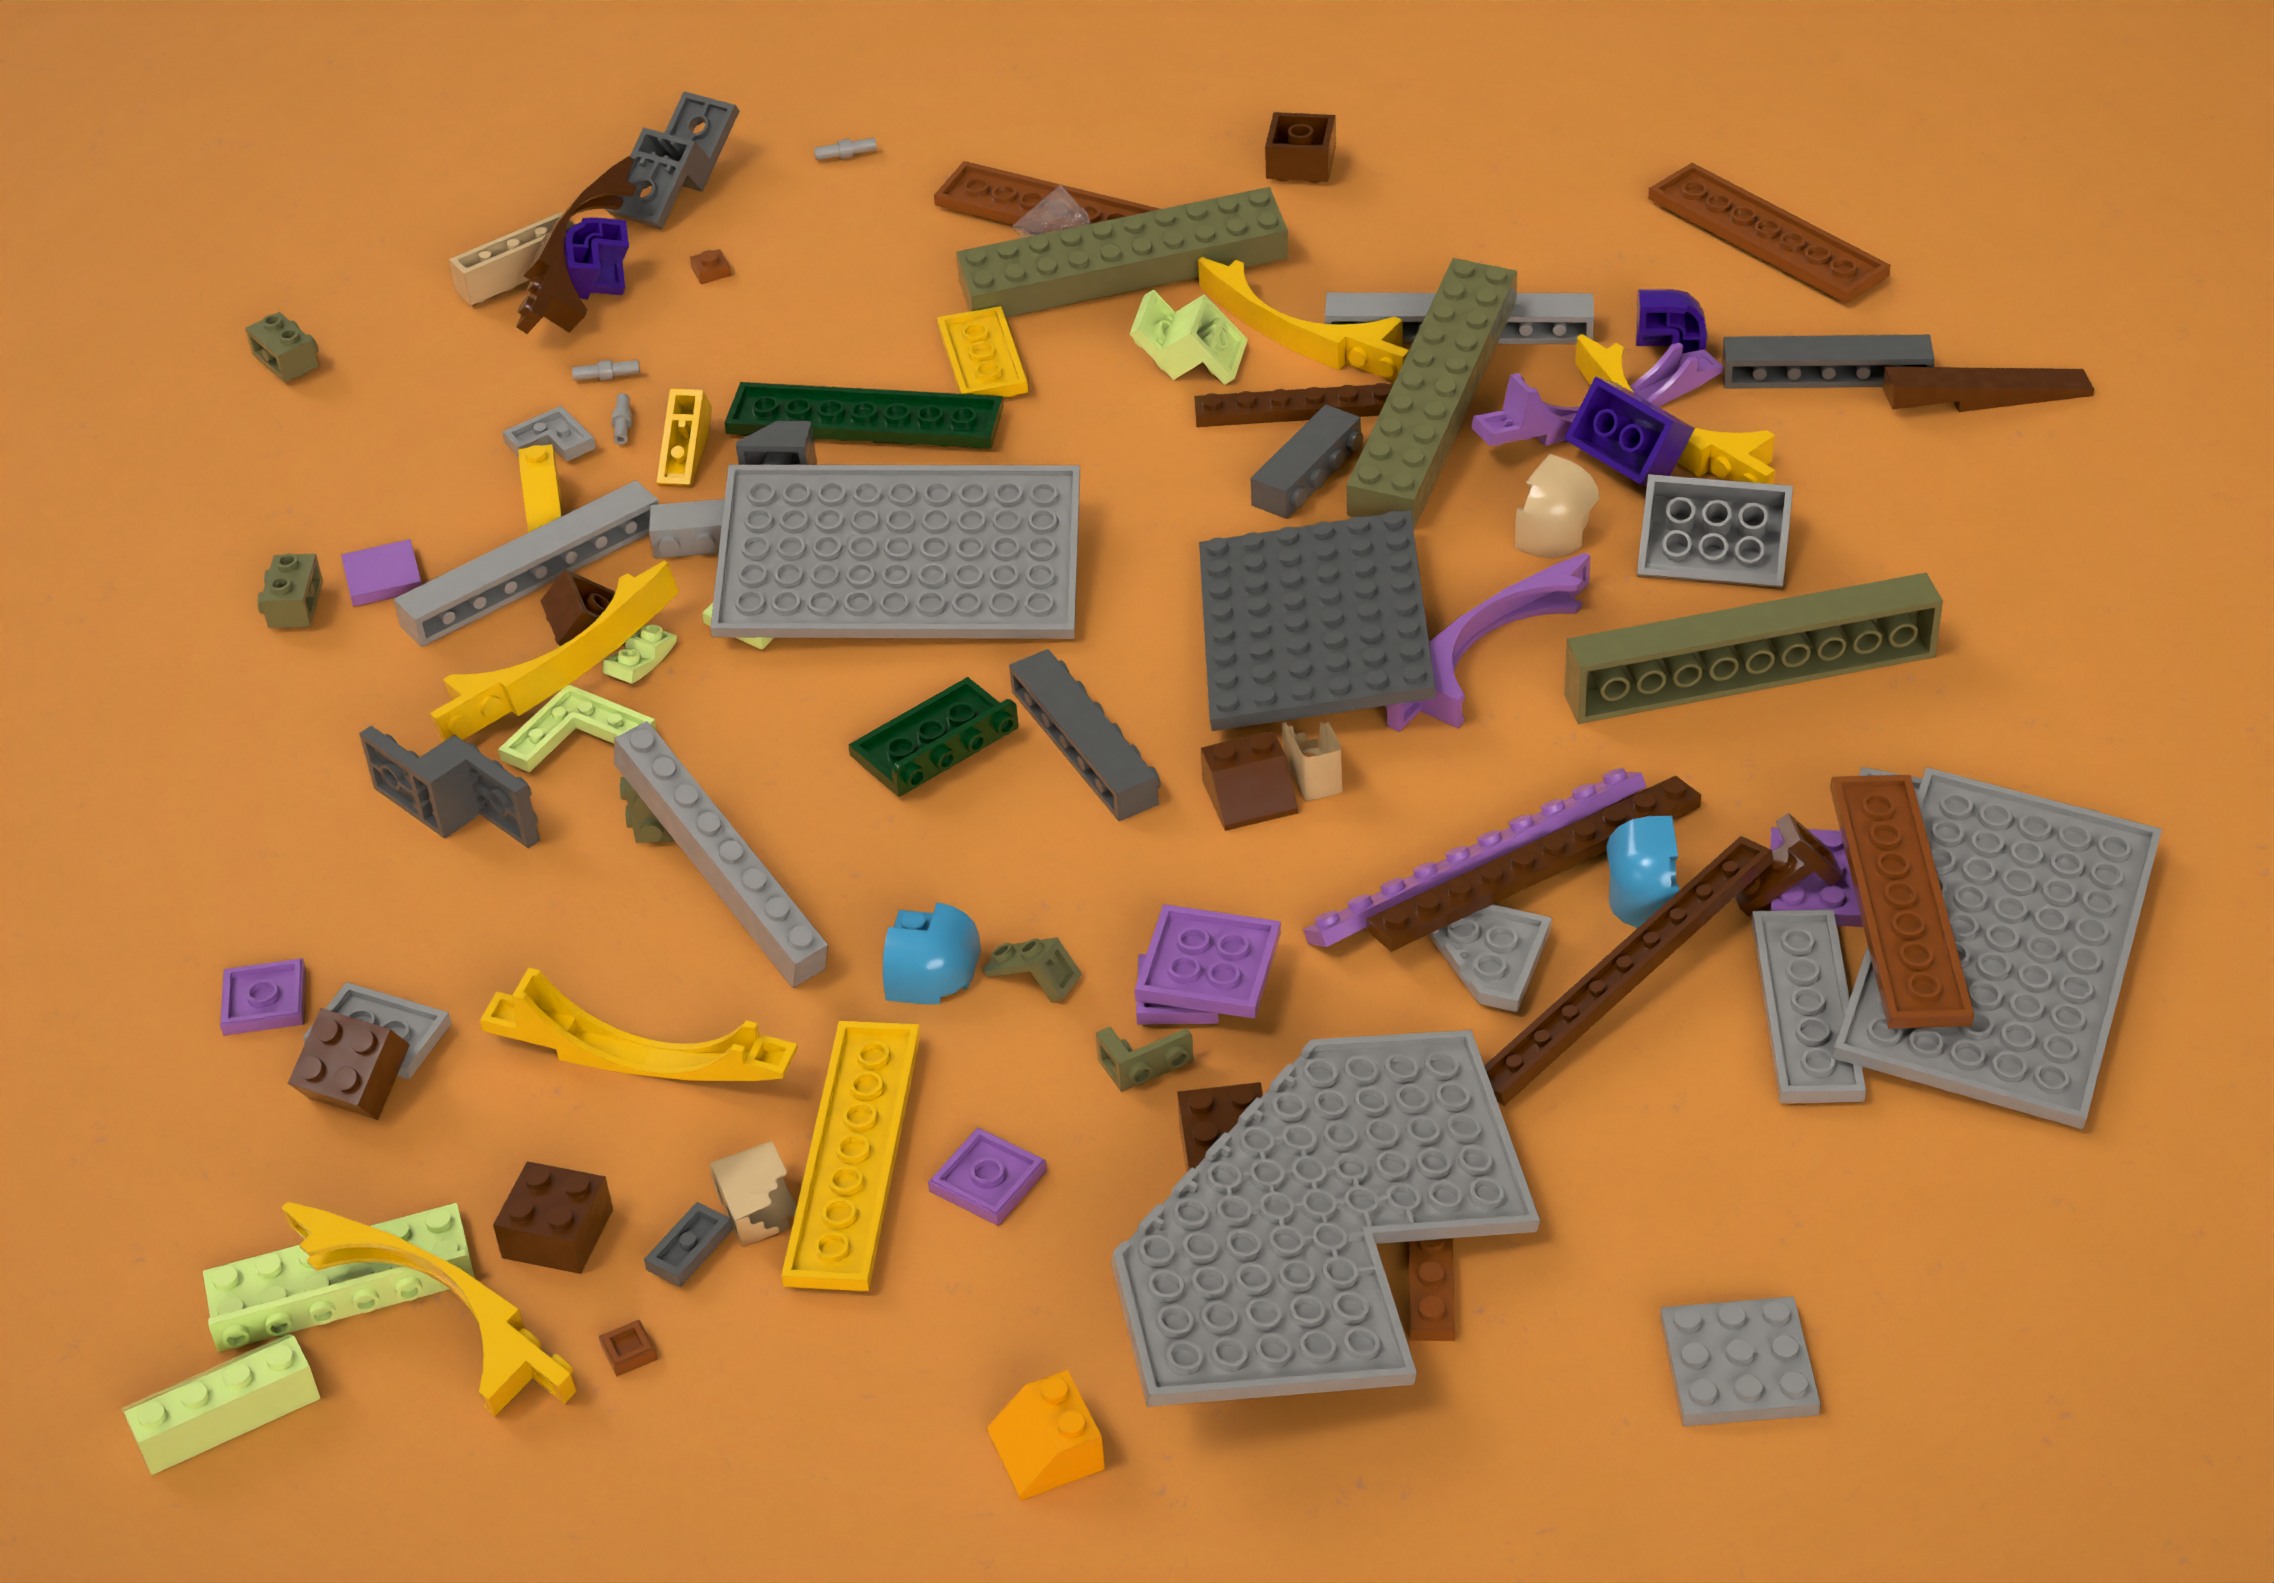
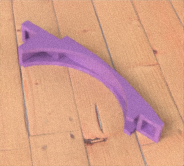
(1528, 416)
(1540, 594)

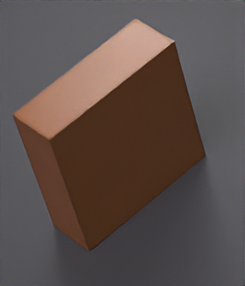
(628, 1347)

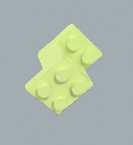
(1188, 337)

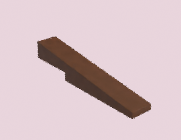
(1982, 387)

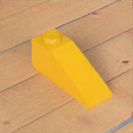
(683, 436)
(540, 485)

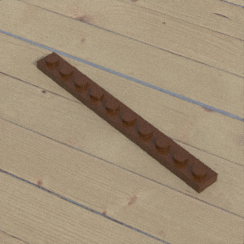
(1525, 866)
(1625, 967)

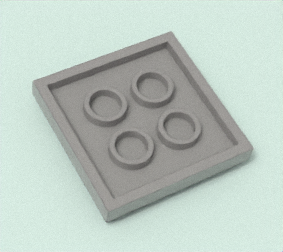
(1739, 1361)

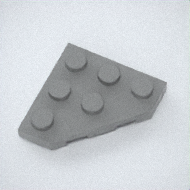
(1495, 952)

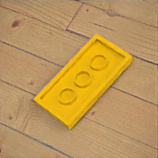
(982, 353)

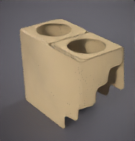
(1314, 775)
(754, 1192)

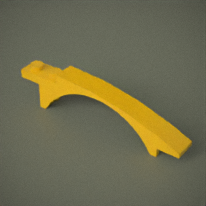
(1366, 346)
(1724, 454)
(491, 695)
(549, 1019)
(508, 1348)

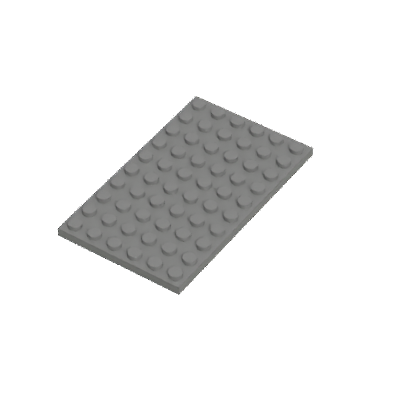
(898, 552)
(2043, 935)

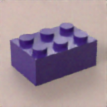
(1628, 432)

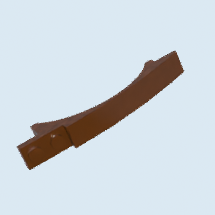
(550, 285)

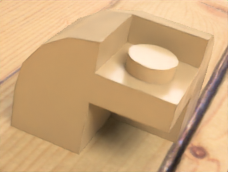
(1555, 509)

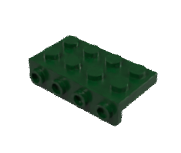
(934, 736)

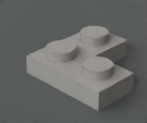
(554, 428)

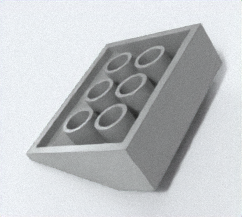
(1715, 531)

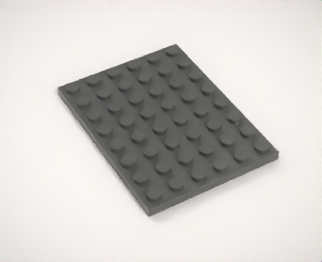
(1314, 621)

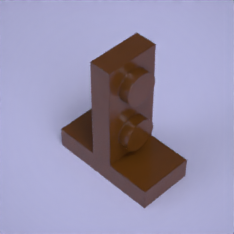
(1792, 863)

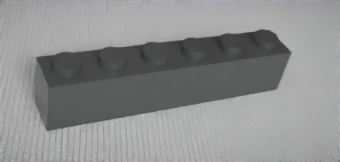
(1820, 360)
(1085, 735)

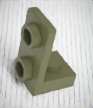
(1043, 958)
(1136, 1067)

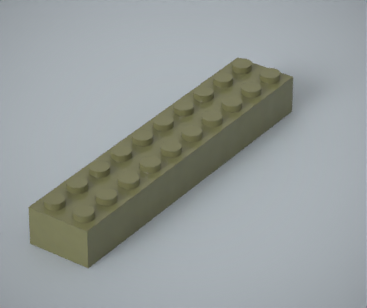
(1122, 253)
(1432, 391)
(1752, 647)

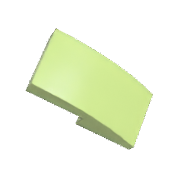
(640, 655)

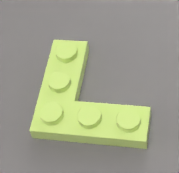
(560, 717)

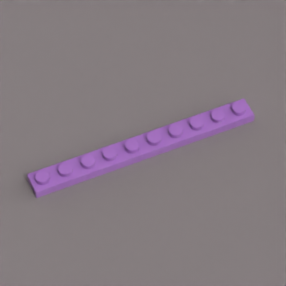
(1554, 815)

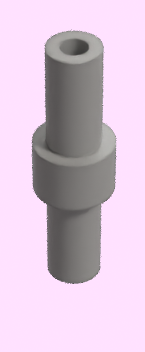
(845, 148)
(605, 370)
(621, 419)

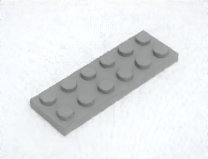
(1805, 1005)

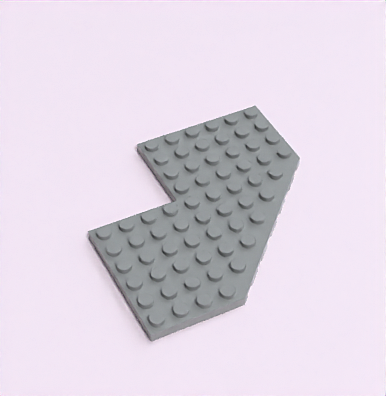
(1268, 1250)

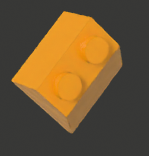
(1047, 1436)

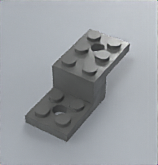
(676, 158)
(450, 786)

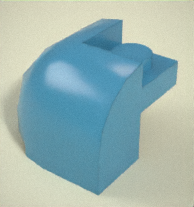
(1642, 868)
(929, 955)

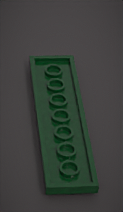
(869, 414)

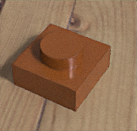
(710, 266)

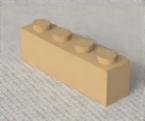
(500, 263)

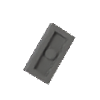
(688, 1244)

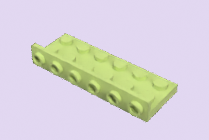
(285, 1294)

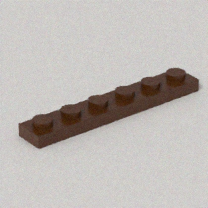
(1288, 404)

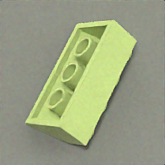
(221, 1403)

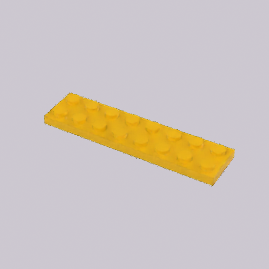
(852, 1157)

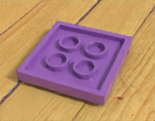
(1814, 892)
(1208, 961)

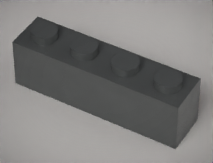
(1306, 461)

